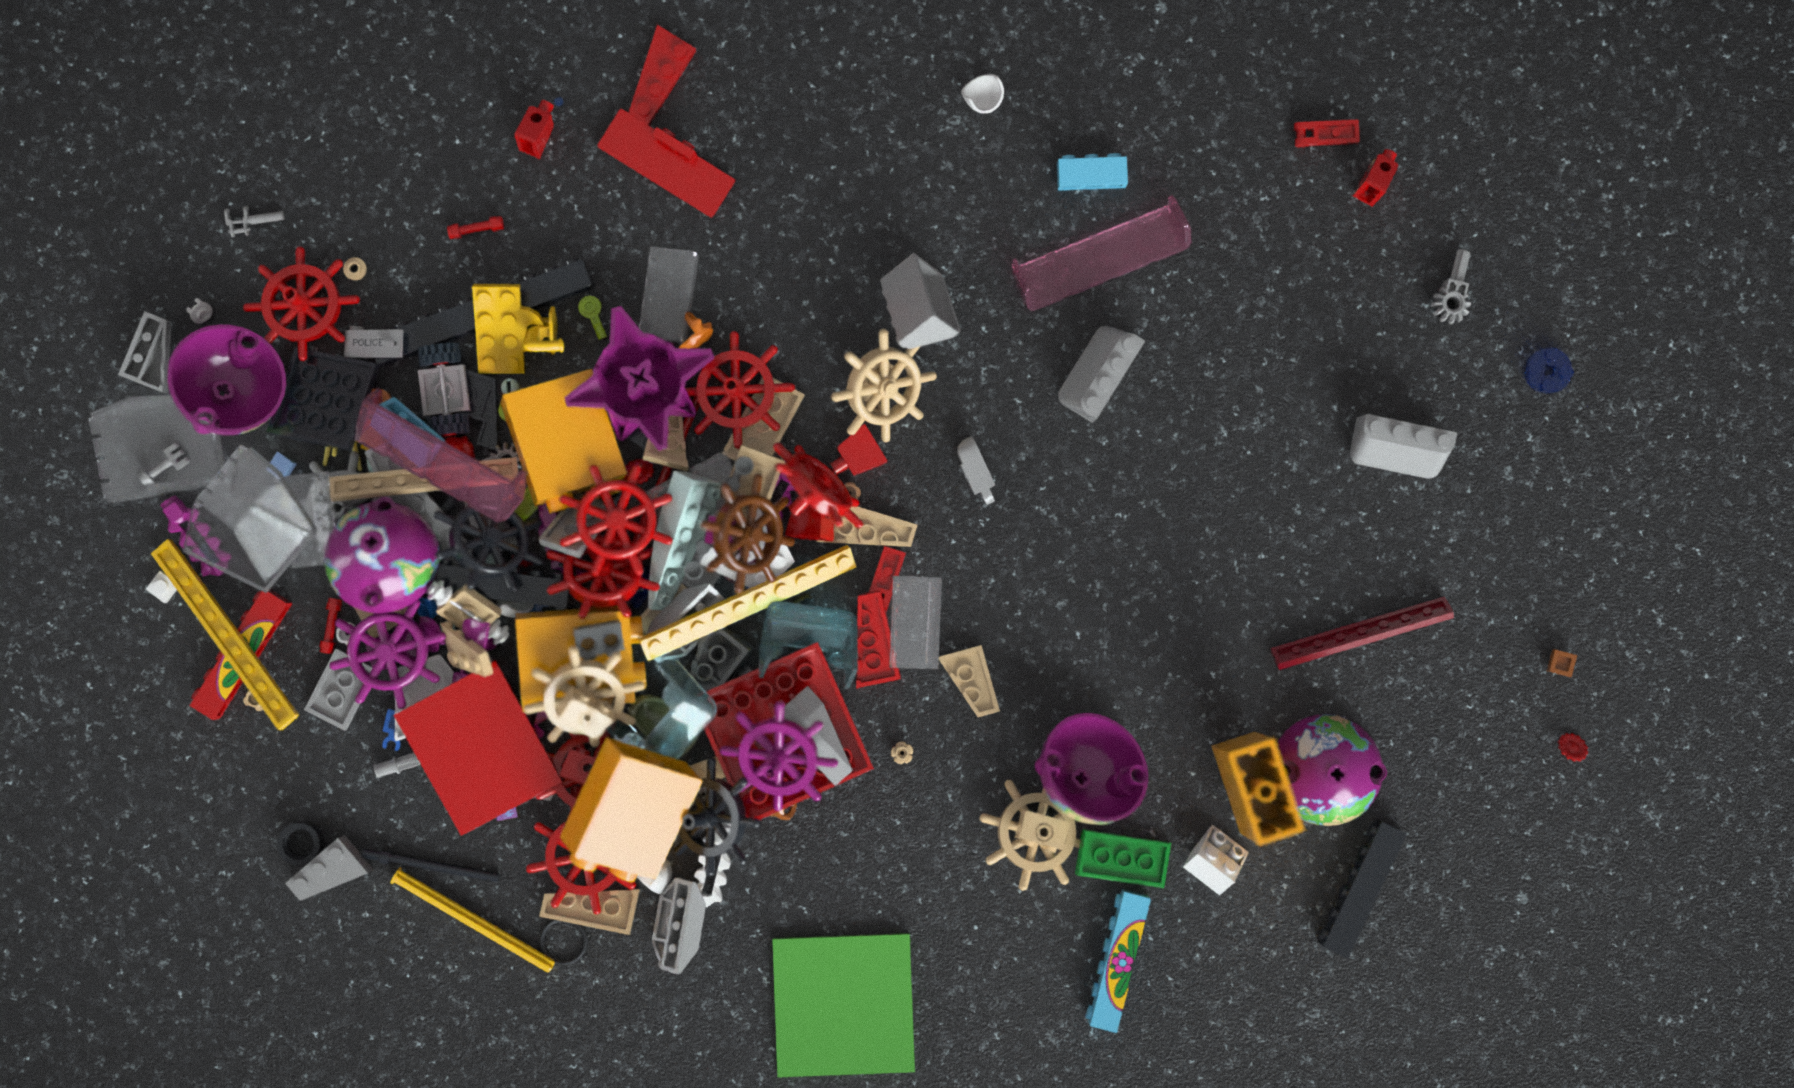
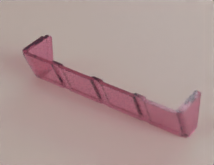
(1103, 256)
(437, 461)

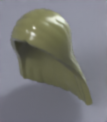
(648, 712)

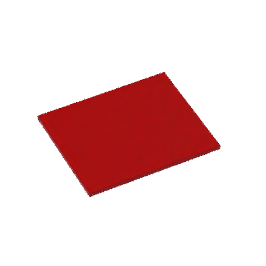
(478, 748)

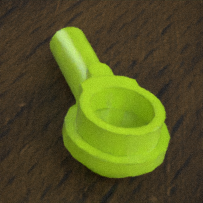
(590, 308)

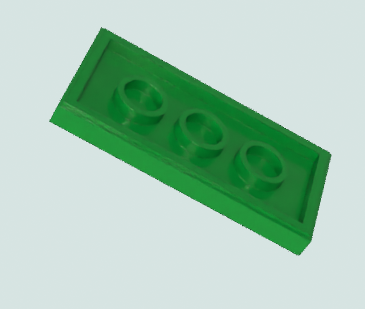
(1123, 858)

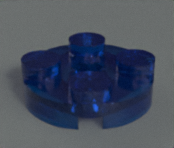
(1561, 371)

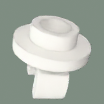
(200, 312)

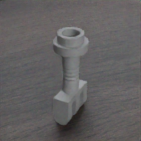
(146, 477)

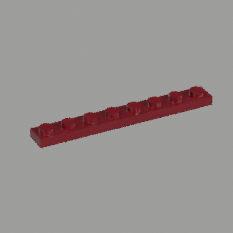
(1362, 633)

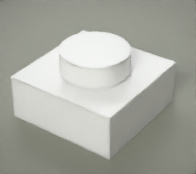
(161, 587)

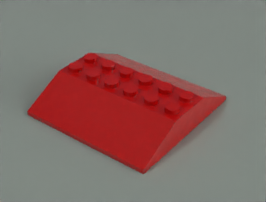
(757, 700)

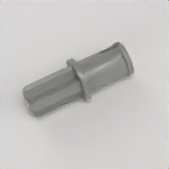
(397, 764)

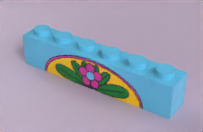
(1118, 961)

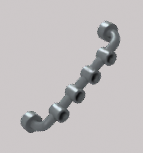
(693, 568)

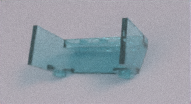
(804, 625)
(688, 715)

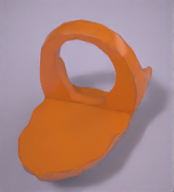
(701, 334)

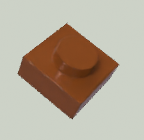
(1561, 663)

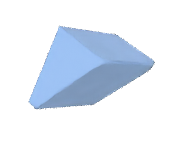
(283, 464)

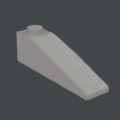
(806, 710)

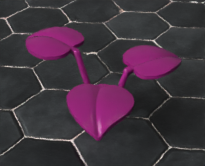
(472, 630)

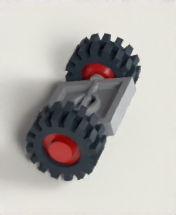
(444, 389)

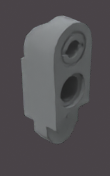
(975, 469)

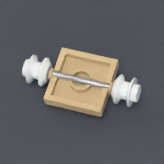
(465, 605)

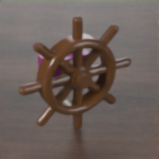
(746, 533)

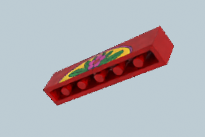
(257, 629)

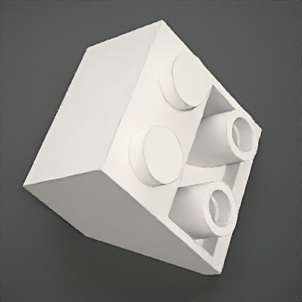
(1216, 860)

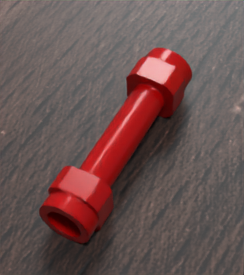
(494, 223)
(328, 646)

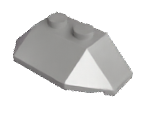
(686, 603)
(678, 925)

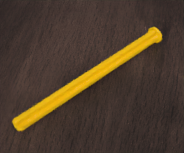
(473, 920)

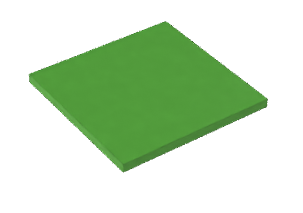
(843, 1005)

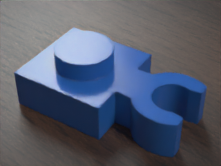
(389, 726)

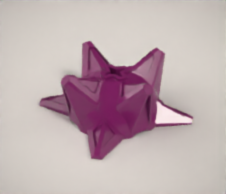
(640, 381)

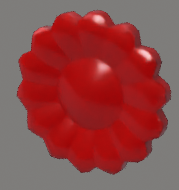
(646, 471)
(1573, 747)

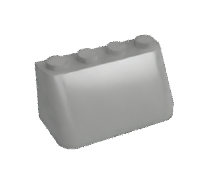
(919, 304)
(1099, 371)
(1400, 446)

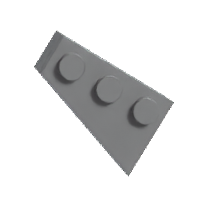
(149, 353)
(332, 867)

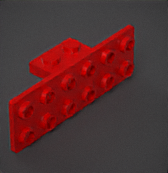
(666, 162)

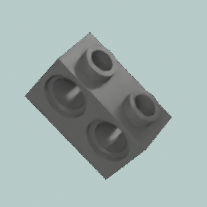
(597, 633)

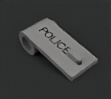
(373, 343)

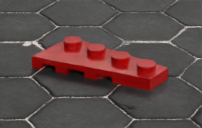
(661, 71)
(873, 642)

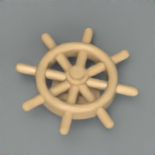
(876, 381)
(580, 708)
(1031, 830)

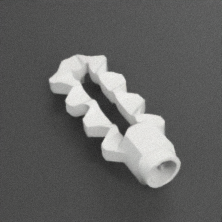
(720, 879)

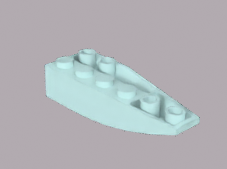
(681, 519)

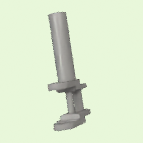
(250, 219)

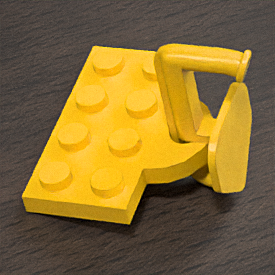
(509, 330)

